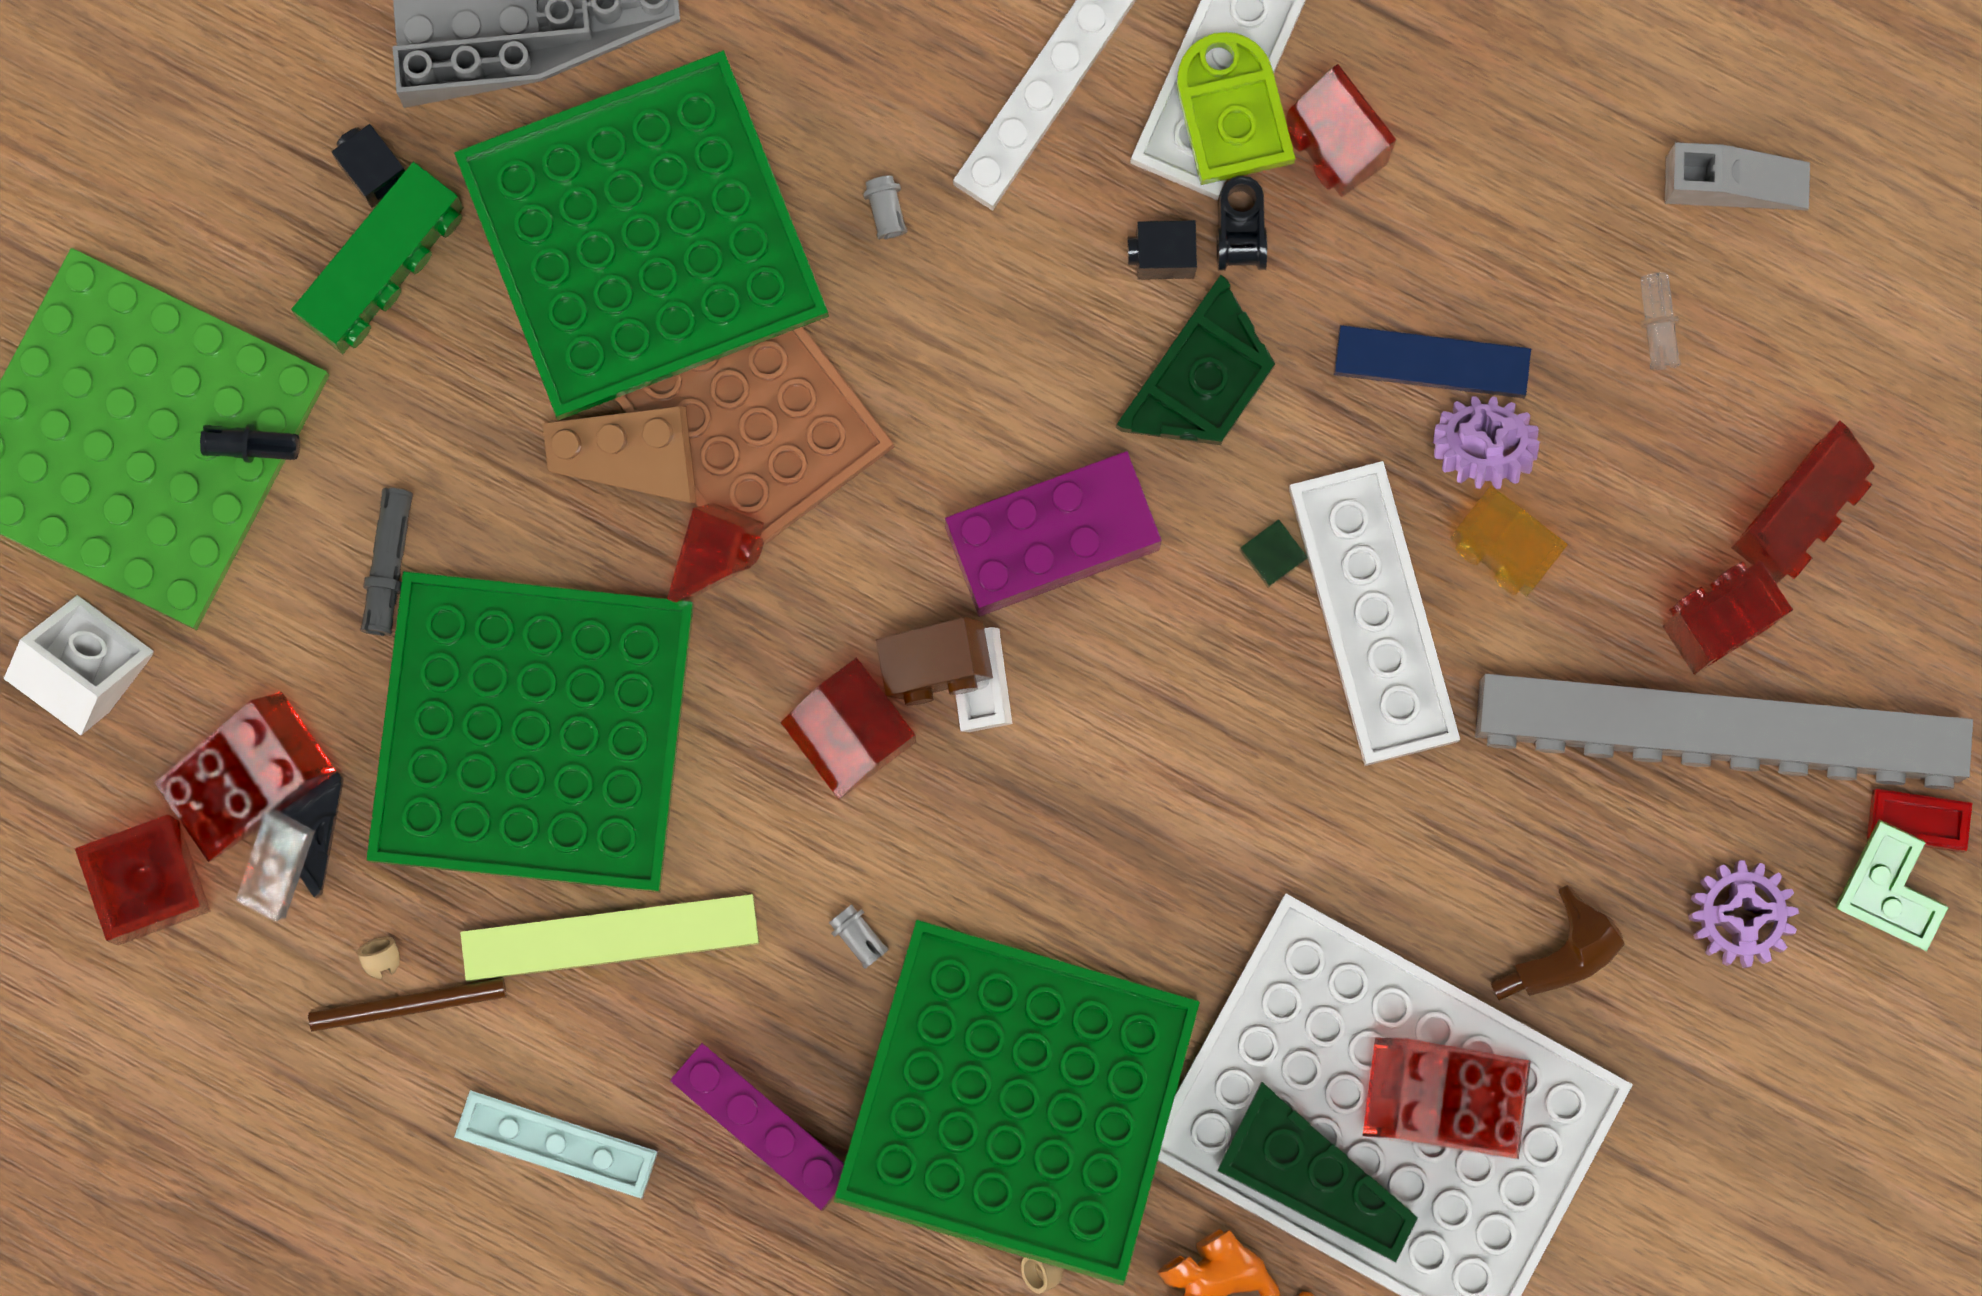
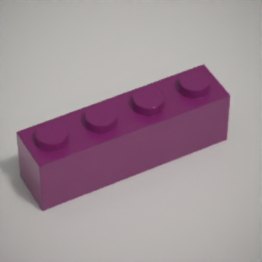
(760, 1126)

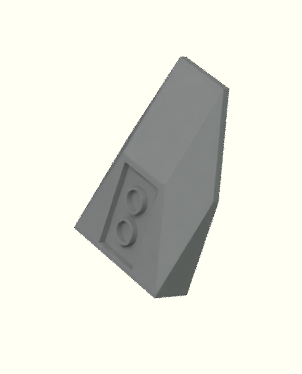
(499, 44)

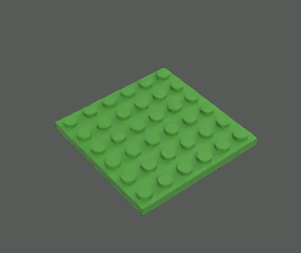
(108, 432)

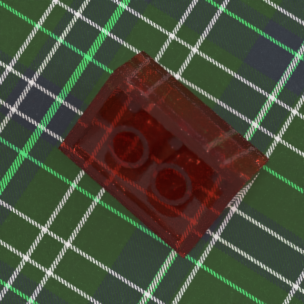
(1807, 504)

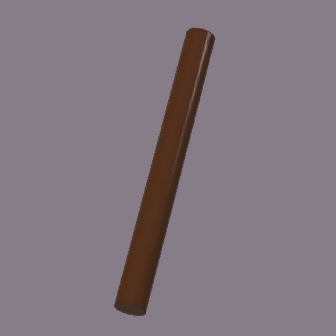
(407, 1004)

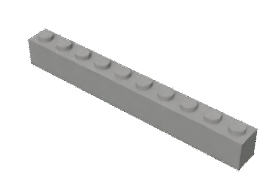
(1724, 729)

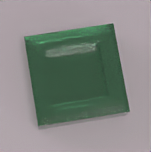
(1273, 553)

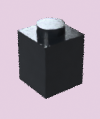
(368, 163)
(1164, 250)

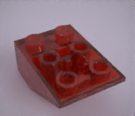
(242, 771)
(1446, 1097)

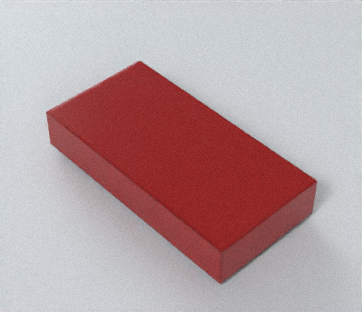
(1935, 820)

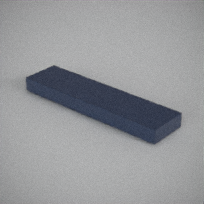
(1432, 361)

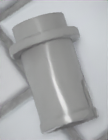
(885, 207)
(858, 936)

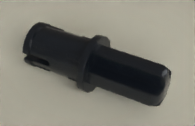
(248, 443)

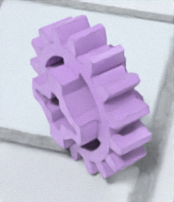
(1486, 442)
(1743, 937)

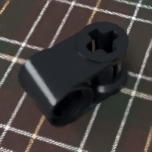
(1241, 234)

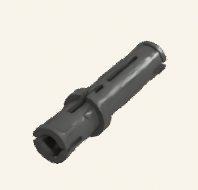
(385, 572)

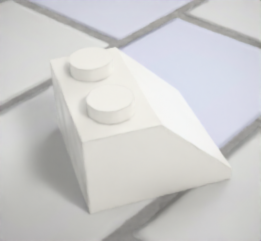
(77, 664)

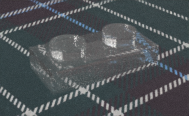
(275, 865)

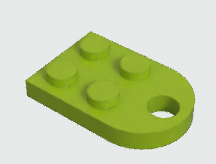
(1232, 112)

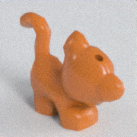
(1224, 1269)

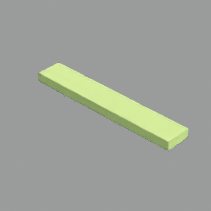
(609, 938)

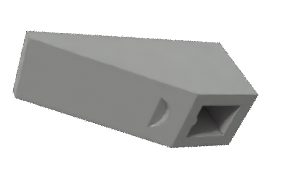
(1734, 178)

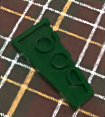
(1304, 1171)

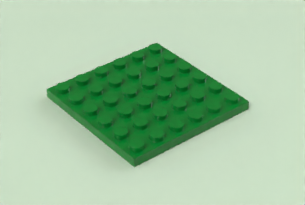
(641, 235)
(530, 732)
(1018, 1102)

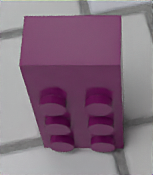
(1053, 533)

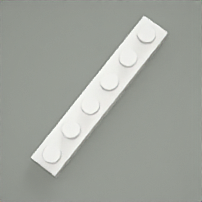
(1039, 98)

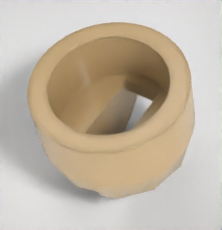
(379, 956)
(1039, 1275)

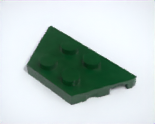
(1203, 375)

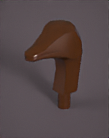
(1589, 948)

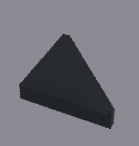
(318, 812)

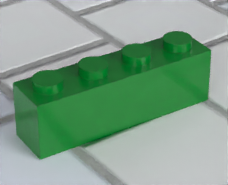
(379, 258)

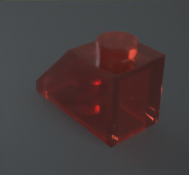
(715, 550)

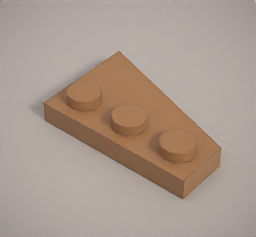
(626, 450)

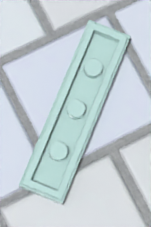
(556, 1144)

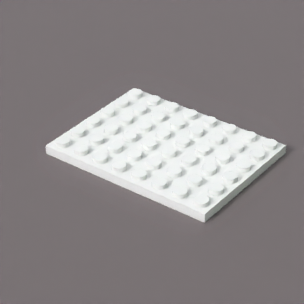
(1308, 1032)

